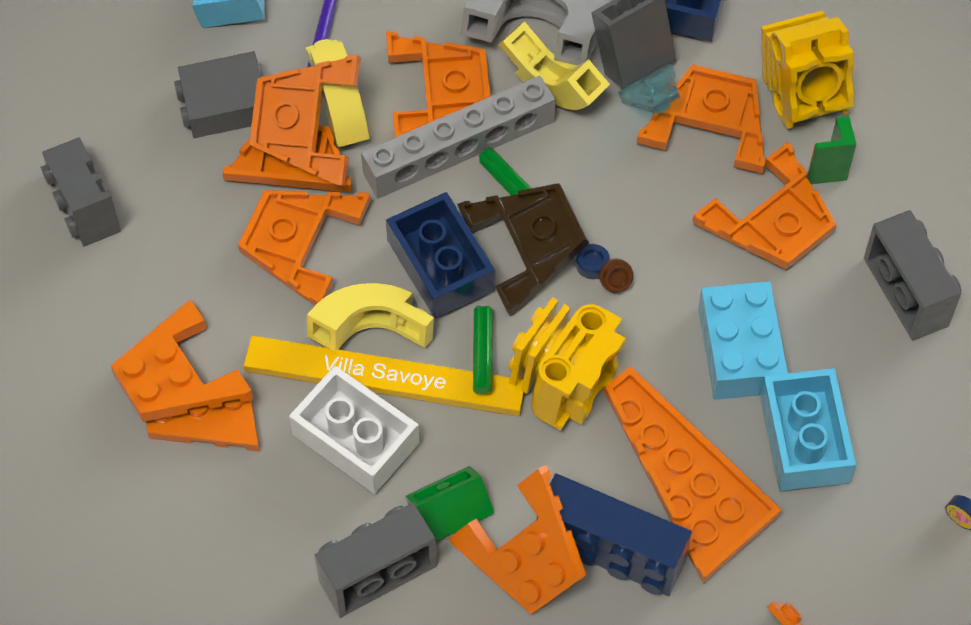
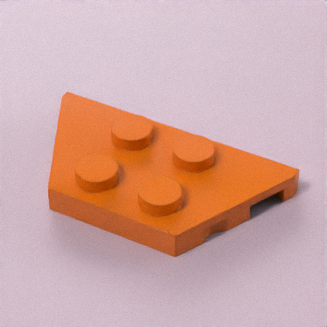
(263, 168)

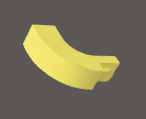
(570, 84)
(341, 102)
(367, 307)

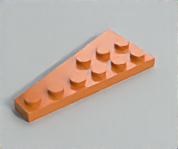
(690, 475)

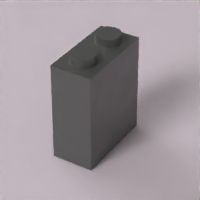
(633, 39)
(218, 93)

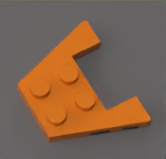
(452, 78)
(716, 104)
(289, 115)
(783, 225)
(286, 229)
(162, 379)
(536, 561)

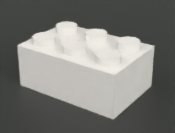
(354, 429)

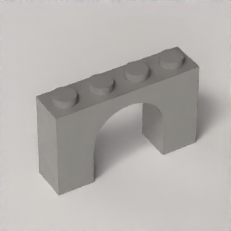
(573, 17)

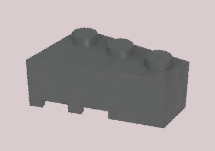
(80, 192)

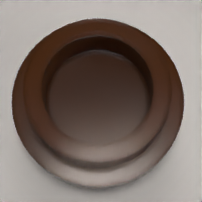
(616, 275)

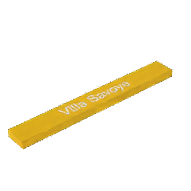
(382, 375)

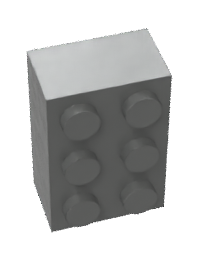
(912, 274)
(376, 559)

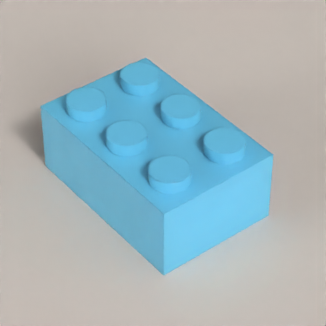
(740, 338)
(807, 429)

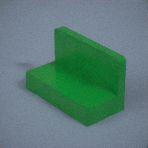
(833, 158)
(452, 502)

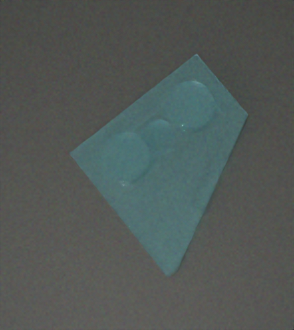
(653, 91)

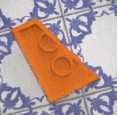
(221, 425)

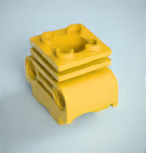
(808, 67)
(566, 360)

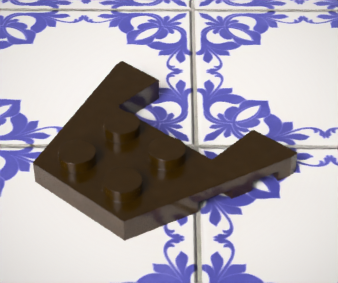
(542, 230)

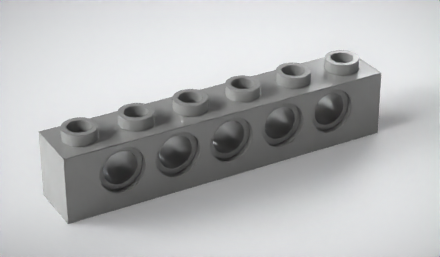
(458, 136)

